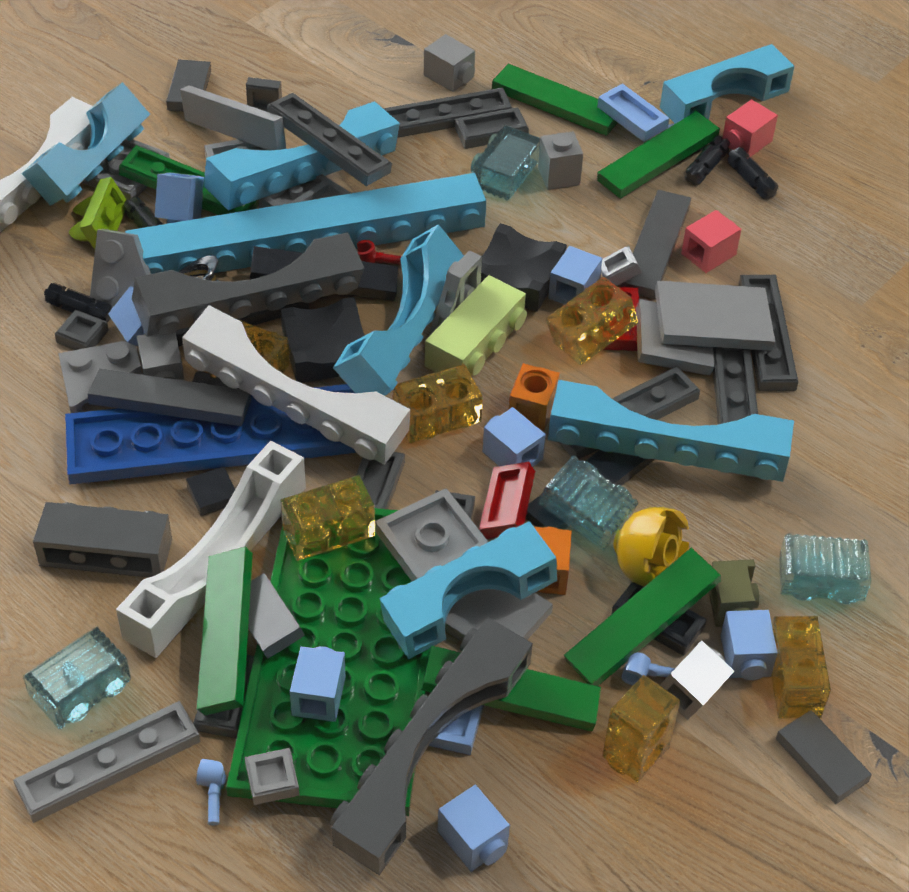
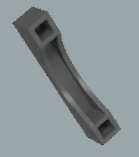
(175, 300)
(485, 671)

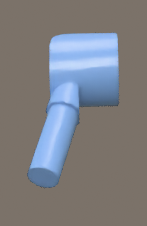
(641, 664)
(212, 775)

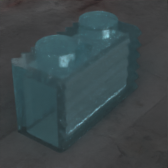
(506, 161)
(588, 502)
(824, 568)
(78, 678)

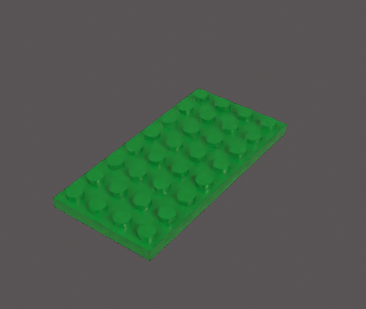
(337, 608)

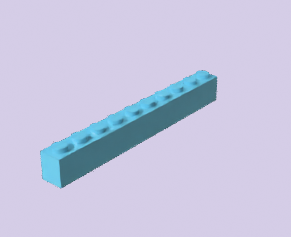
(371, 215)

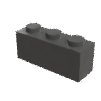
(102, 539)

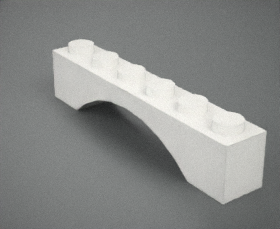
(68, 126)
(360, 420)
(170, 599)

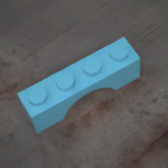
(757, 73)
(62, 168)
(512, 563)

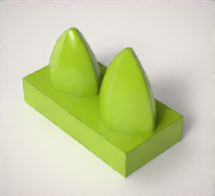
(100, 211)

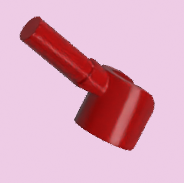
(367, 253)

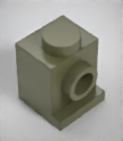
(735, 589)

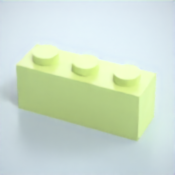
(476, 327)

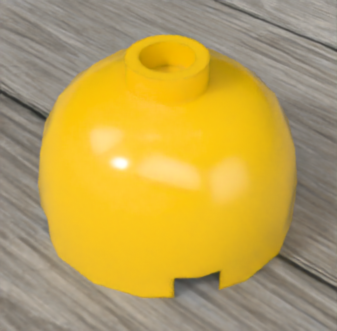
(650, 543)

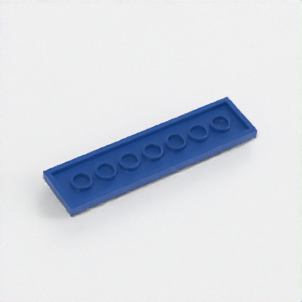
(141, 444)

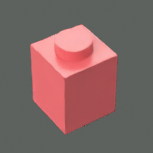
(750, 127)
(711, 241)

